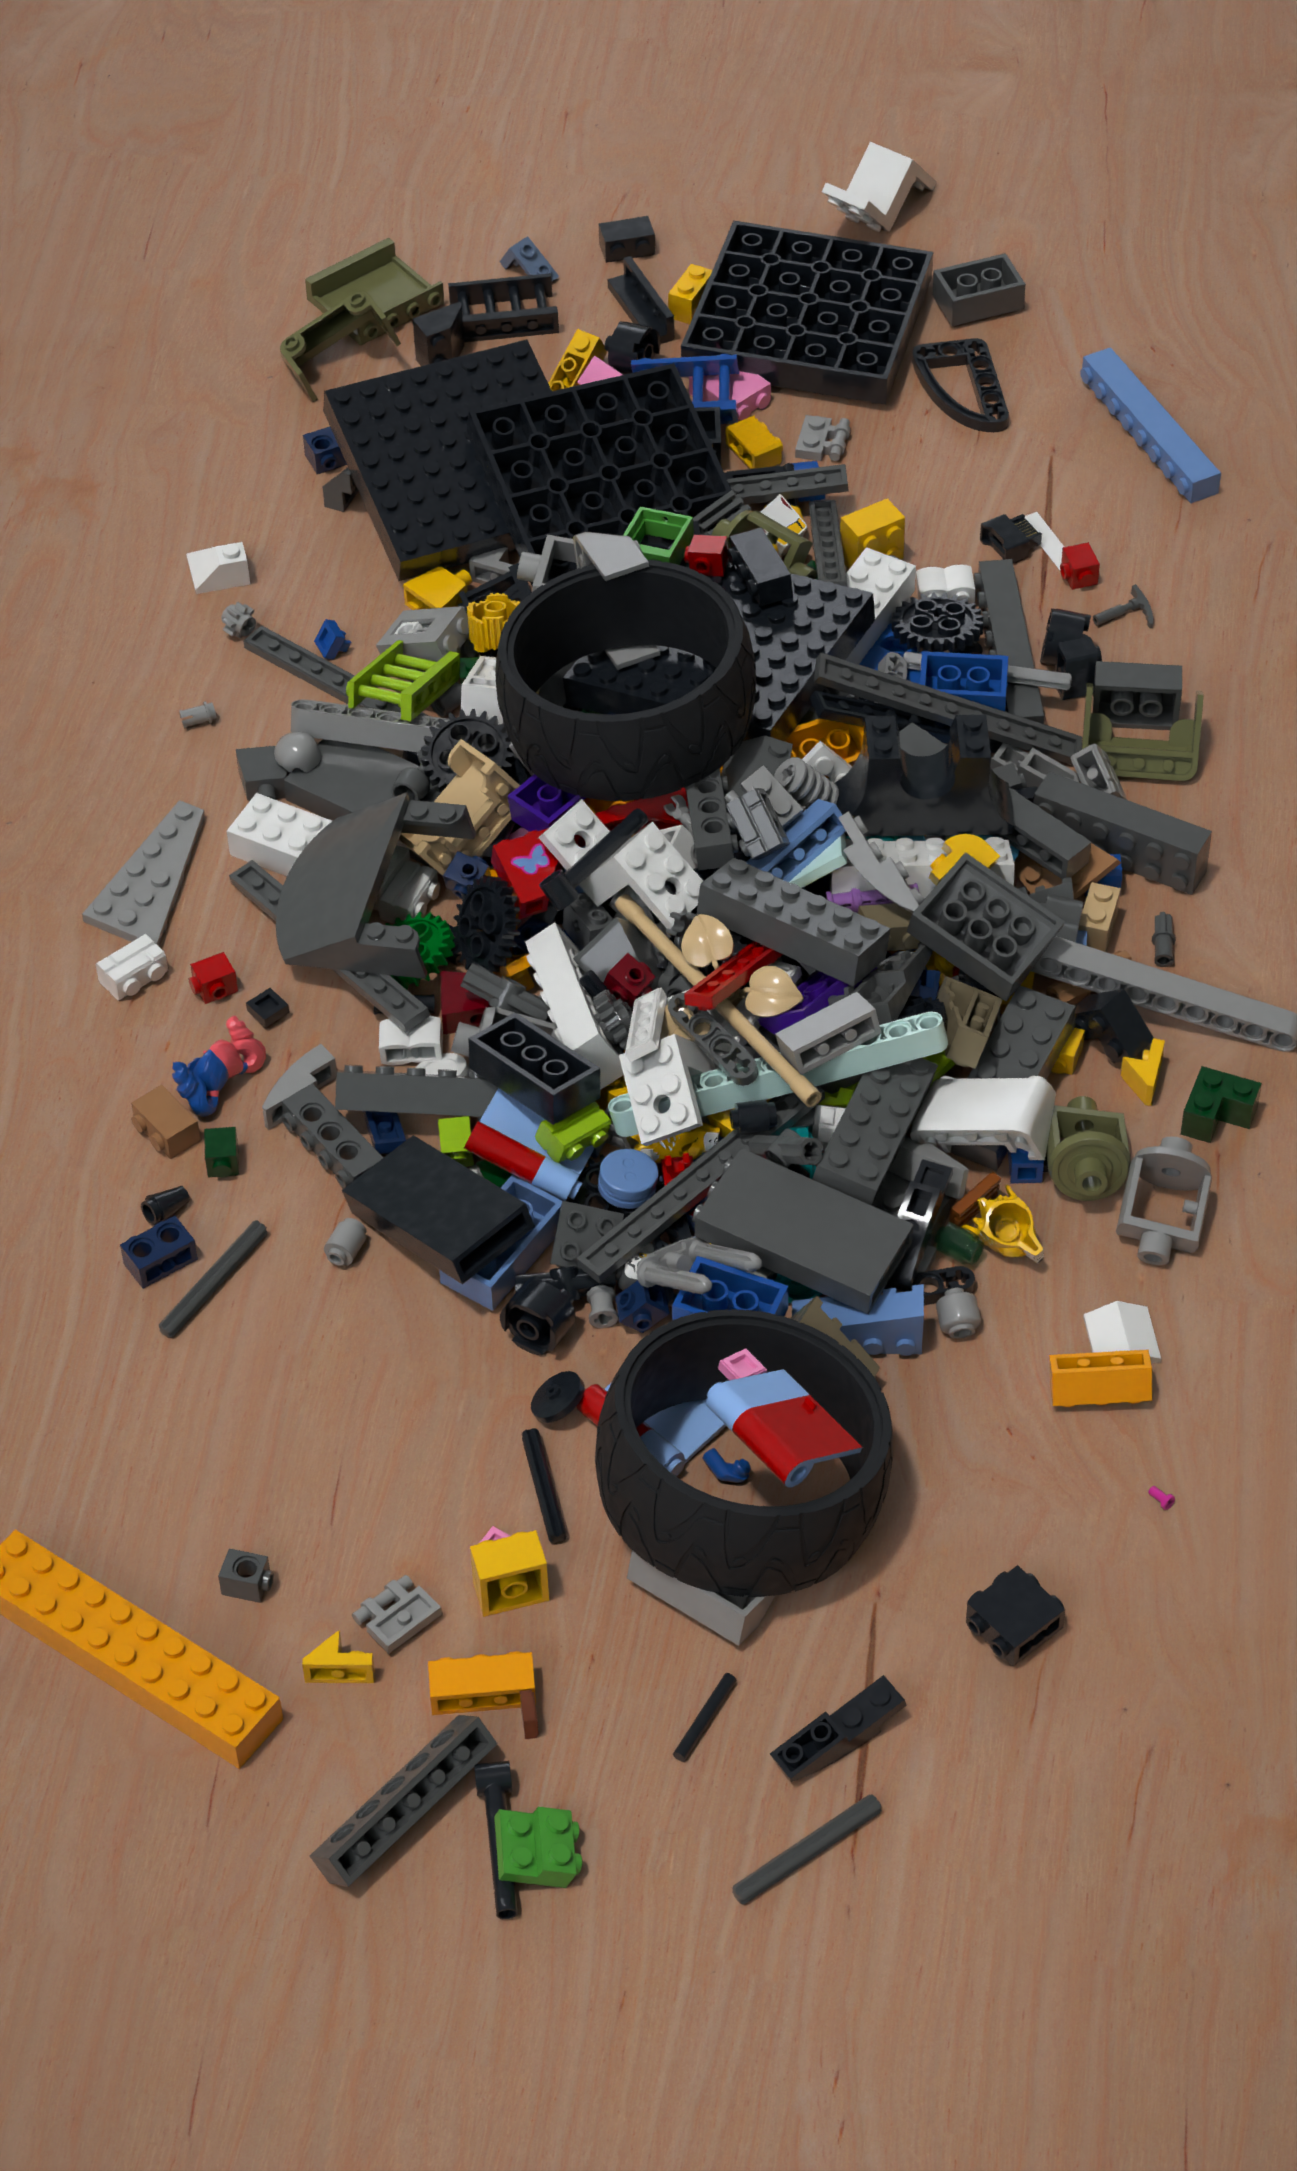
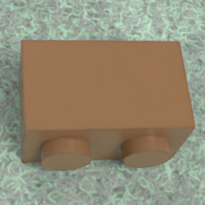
(165, 1122)

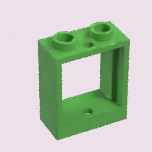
(652, 523)

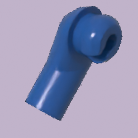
(724, 1471)

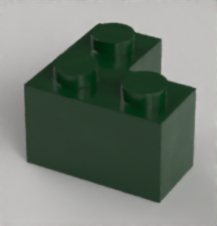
(1219, 1098)

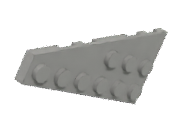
(149, 882)

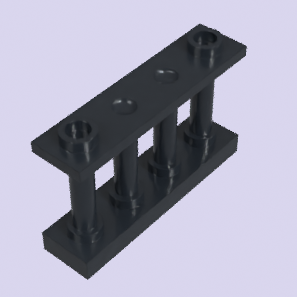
(506, 324)

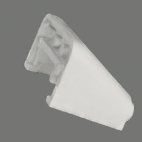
(987, 1113)

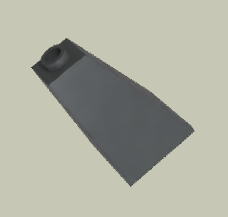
(612, 945)

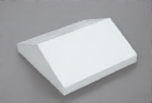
(1121, 1328)

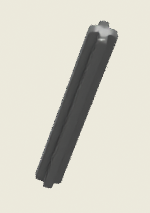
(212, 1279)
(806, 1849)

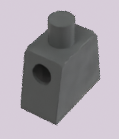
(261, 772)

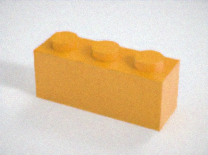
(1100, 1378)
(479, 1682)

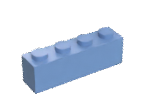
(808, 838)

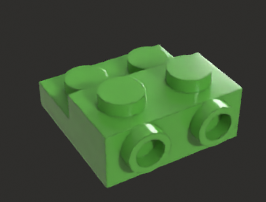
(537, 1846)

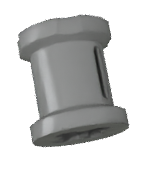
(602, 1310)

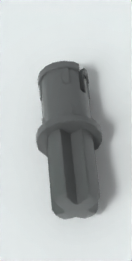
(1163, 940)

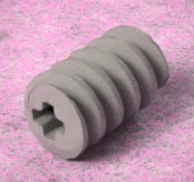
(805, 783)

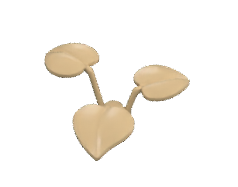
(770, 987)

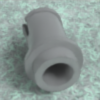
(200, 714)

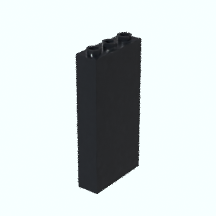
(438, 1209)

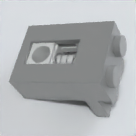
(430, 633)

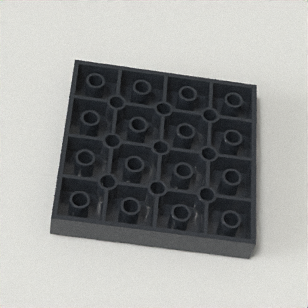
(811, 309)
(595, 457)
(415, 459)
(785, 649)

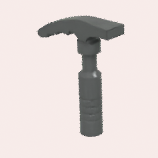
(1138, 601)

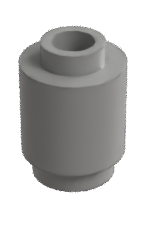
(345, 1242)

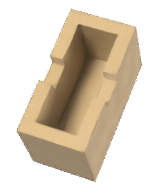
(1100, 914)

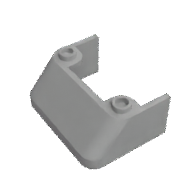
(613, 558)

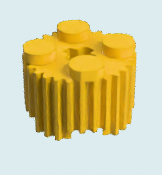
(488, 619)

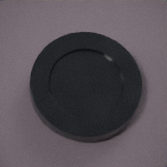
(557, 1397)

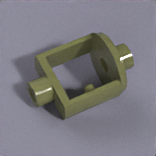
(752, 520)
(1093, 1155)

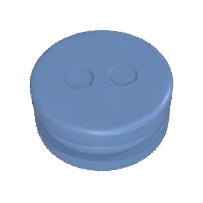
(627, 1178)

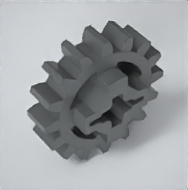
(613, 1017)

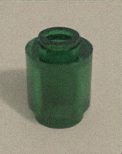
(959, 1244)

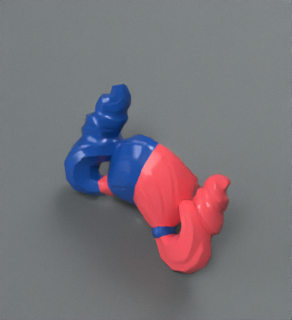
(209, 1073)

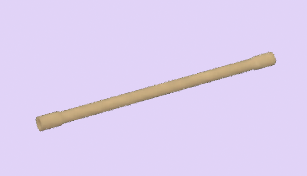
(798, 1083)

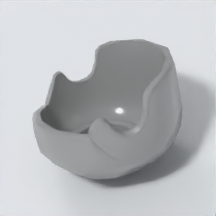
(297, 751)

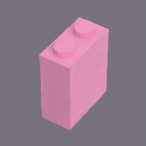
(747, 389)

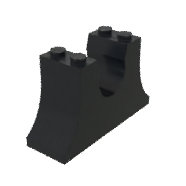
(926, 794)

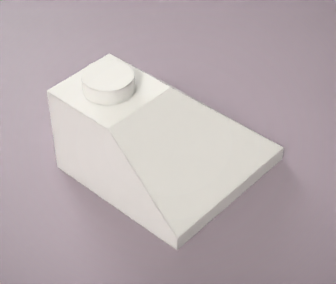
(219, 568)

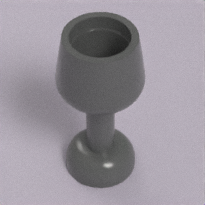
(412, 782)

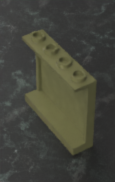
(385, 277)

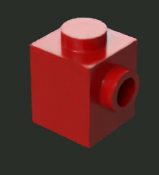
(708, 554)
(1079, 566)
(213, 978)

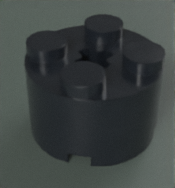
(630, 343)
(1062, 627)
(538, 1316)

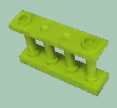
(414, 696)

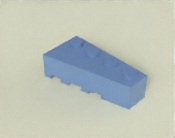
(890, 1326)

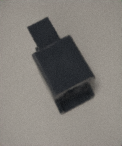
(1010, 537)

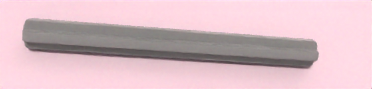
(1015, 674)

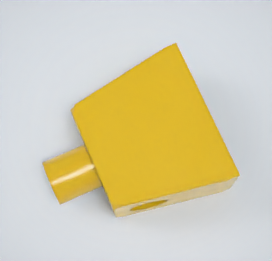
(436, 589)

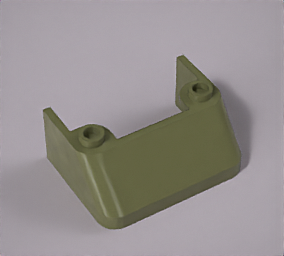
(328, 330)
(1146, 757)

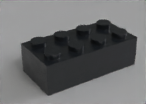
(534, 1068)

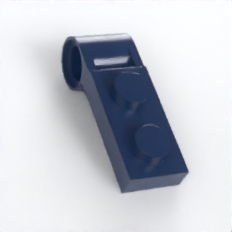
(384, 1130)

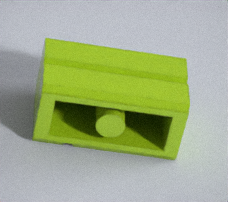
(574, 1133)

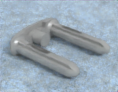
(672, 1264)

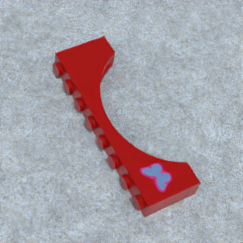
(528, 861)

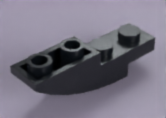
(920, 1208)
(840, 1733)

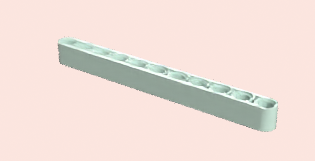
(716, 1092)

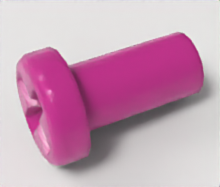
(1166, 1500)

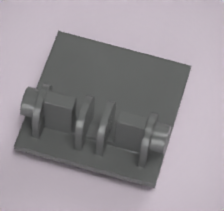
(578, 1230)

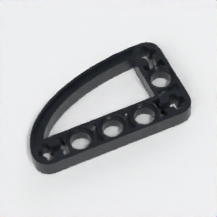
(925, 358)

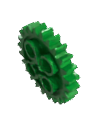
(434, 945)

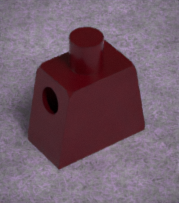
(459, 1003)

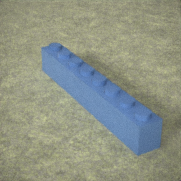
(1150, 425)

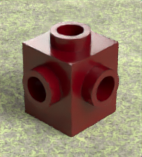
(629, 979)

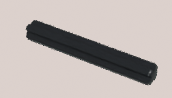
(544, 1485)

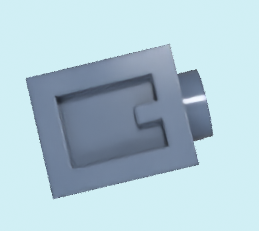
(529, 258)

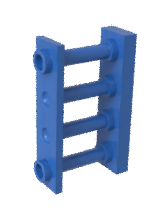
(698, 368)

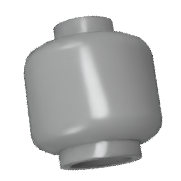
(958, 1313)

